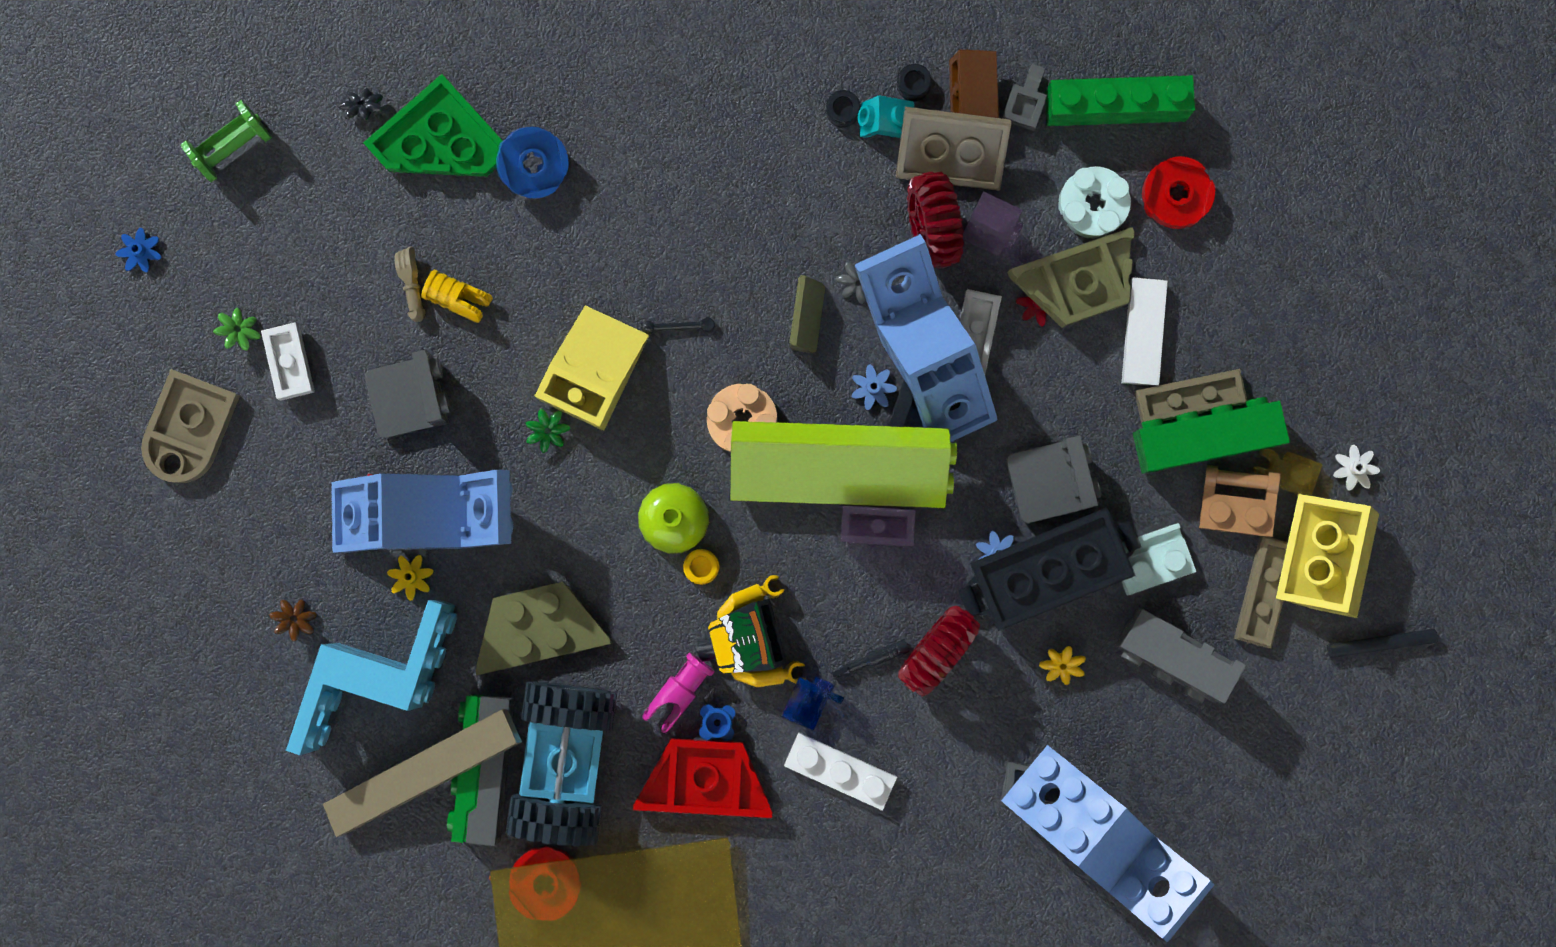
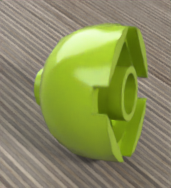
(673, 518)

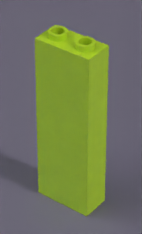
(841, 464)

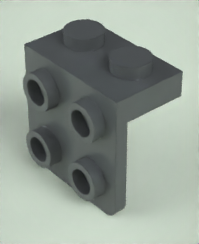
(408, 396)
(1053, 480)

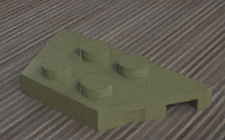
(1080, 279)
(536, 628)

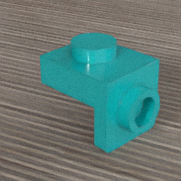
(882, 116)

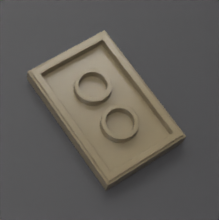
(959, 145)

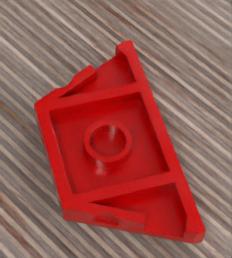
(704, 780)

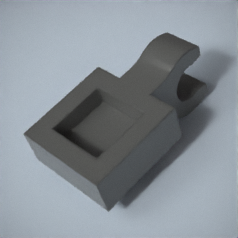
(1025, 102)

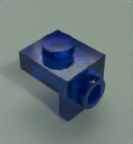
(809, 701)

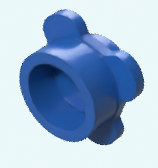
(722, 731)

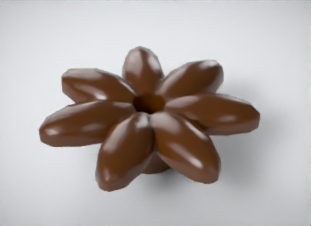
(293, 619)

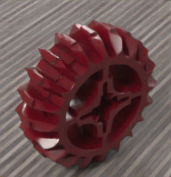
(936, 217)
(939, 650)

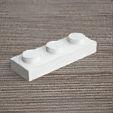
(840, 771)

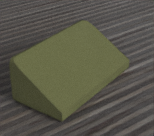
(807, 315)

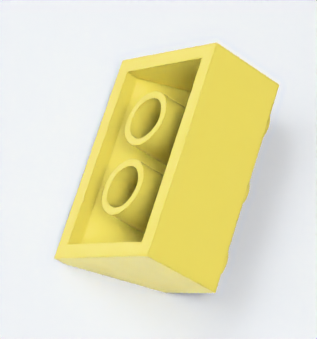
(1328, 555)

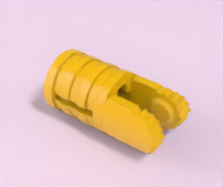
(450, 294)

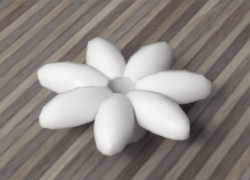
(1350, 468)

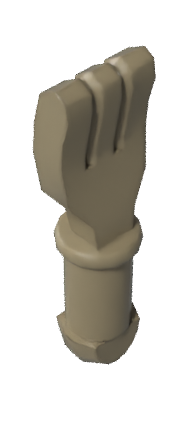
(407, 271)

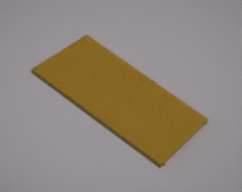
(621, 899)

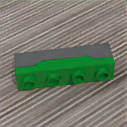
(482, 788)

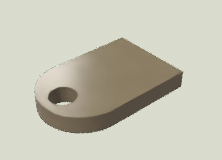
(188, 423)

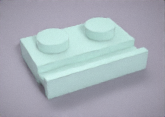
(1159, 560)

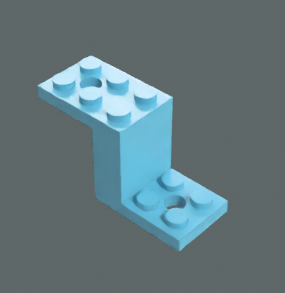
(371, 677)

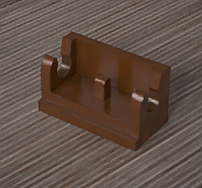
(974, 83)

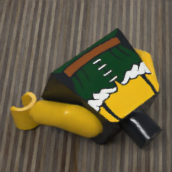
(748, 639)

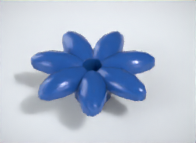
(144, 250)

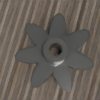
(852, 282)

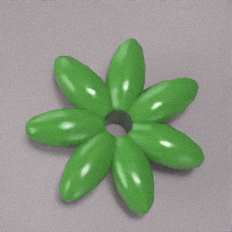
(236, 329)

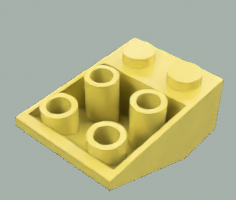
(592, 367)

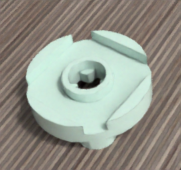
(1112, 191)

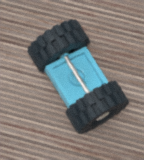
(561, 764)

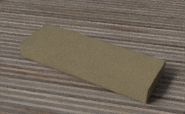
(1191, 395)
(1260, 607)

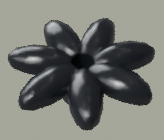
(362, 105)

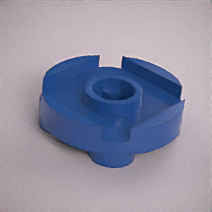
(543, 145)

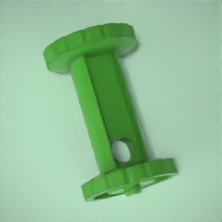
(226, 141)

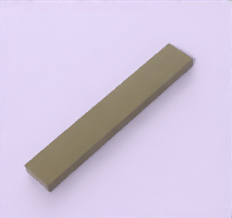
(422, 772)

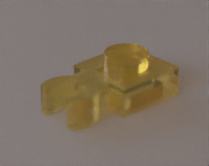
(1296, 472)

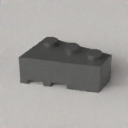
(1178, 658)

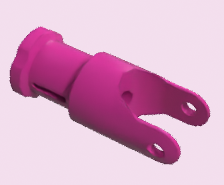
(680, 690)

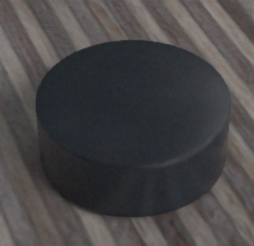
(914, 82)
(842, 108)

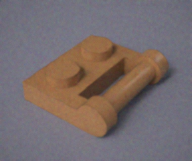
(1239, 513)

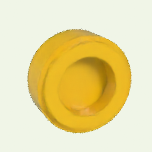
(701, 566)

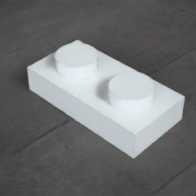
(287, 361)

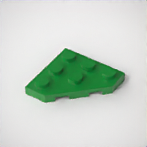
(436, 136)

